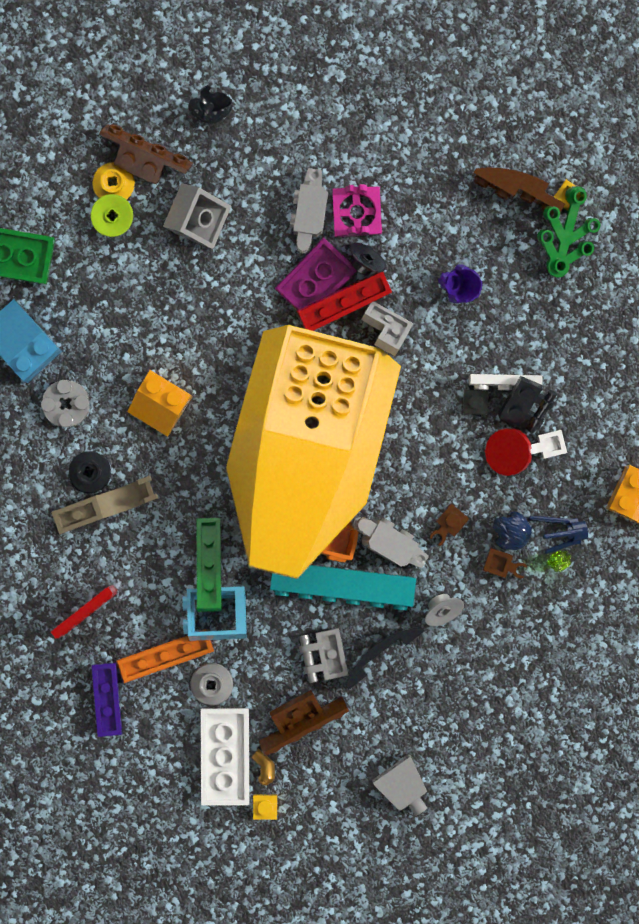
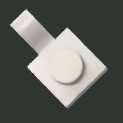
(549, 444)

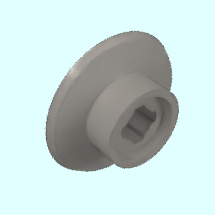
(443, 609)
(216, 673)

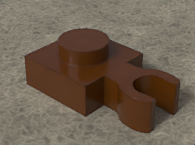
(451, 522)
(500, 564)

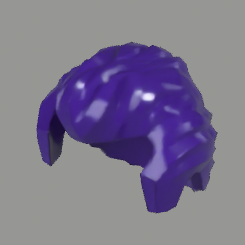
(461, 284)

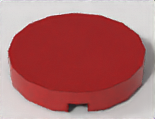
(508, 451)

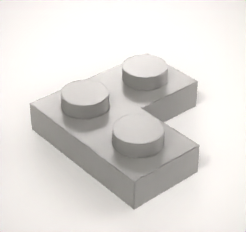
(393, 327)

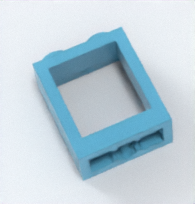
(240, 608)

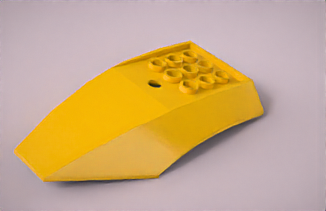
(301, 483)

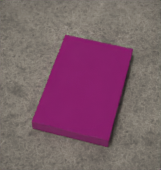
(316, 276)

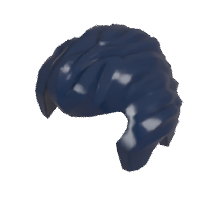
(512, 531)

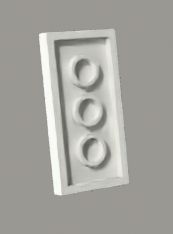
(224, 756)

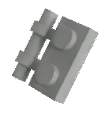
(331, 655)

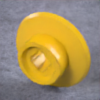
(100, 182)

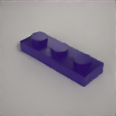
(107, 699)

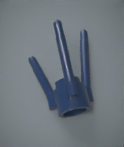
(575, 531)

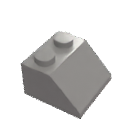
(197, 215)

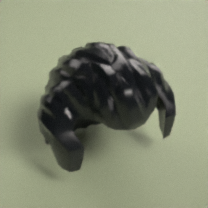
(210, 106)

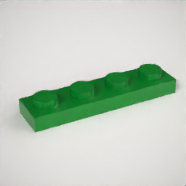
(209, 565)

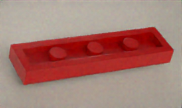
(344, 301)

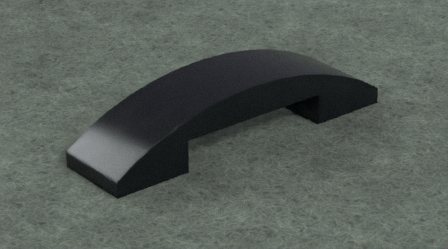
(358, 673)

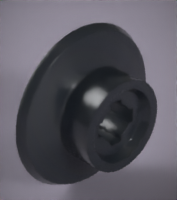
(366, 259)
(100, 476)

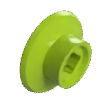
(102, 209)

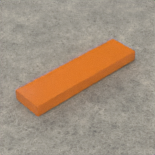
(162, 657)

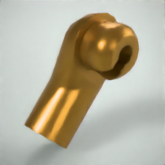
(267, 770)

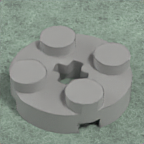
(63, 390)

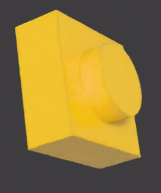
(264, 806)

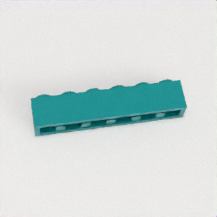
(349, 585)

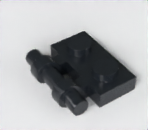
(521, 400)

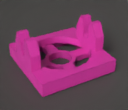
(373, 194)

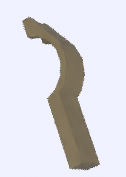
(104, 505)

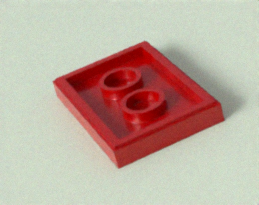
(84, 612)

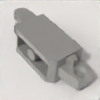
(310, 211)
(389, 543)

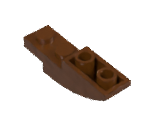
(509, 182)

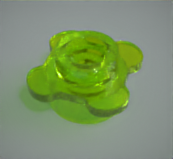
(559, 561)

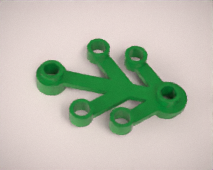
(566, 235)

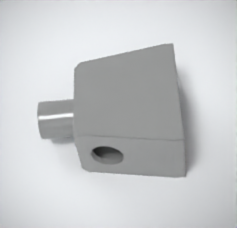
(402, 785)

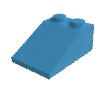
(24, 343)

